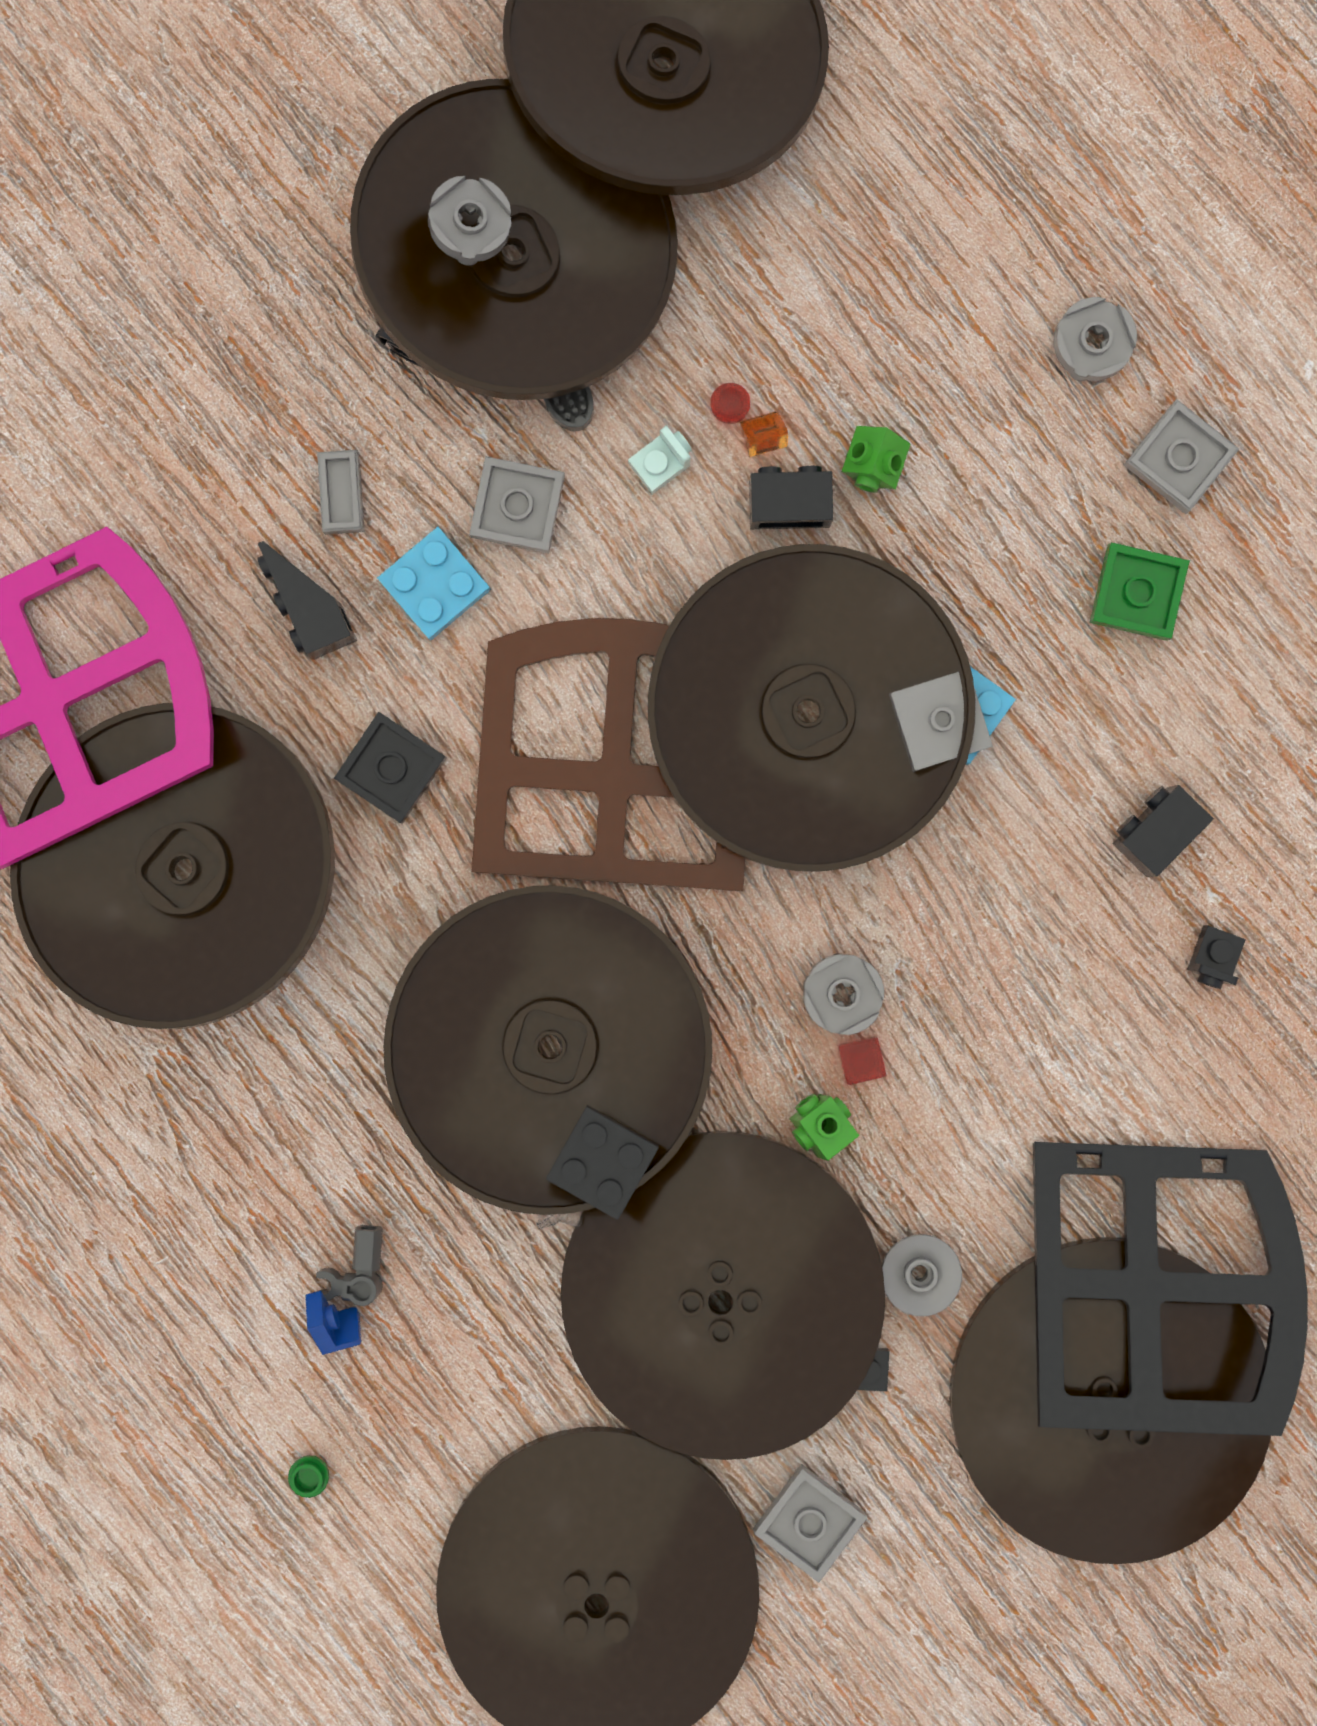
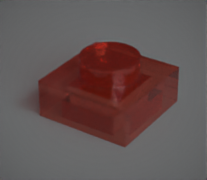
(861, 1060)

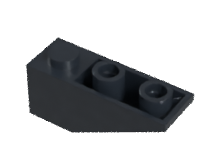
(315, 614)

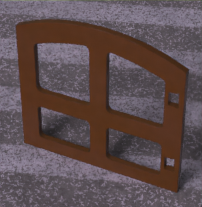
(611, 777)

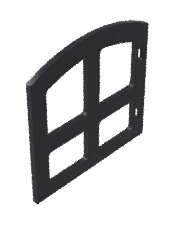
(1146, 1287)

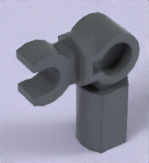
(365, 1284)

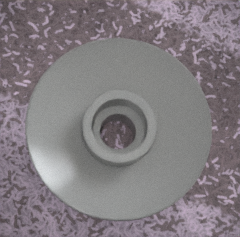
(932, 1291)

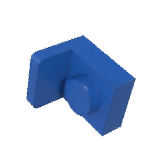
(331, 1328)

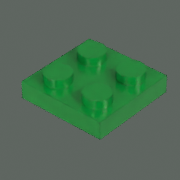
(1139, 591)

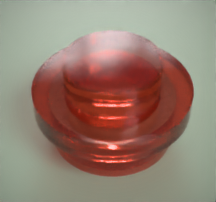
(730, 403)

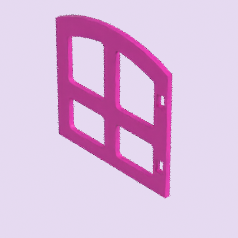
(47, 699)

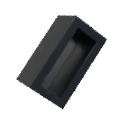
(791, 498)
(1161, 830)

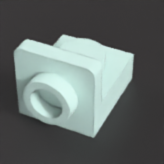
(661, 459)

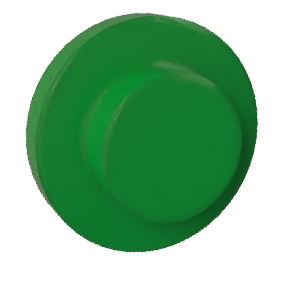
(308, 1476)

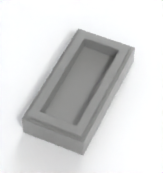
(340, 492)

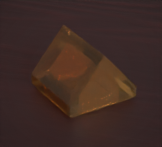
(764, 433)

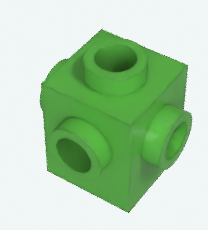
(875, 458)
(823, 1125)

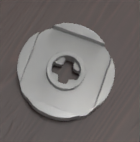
(467, 242)
(1103, 318)
(865, 1001)

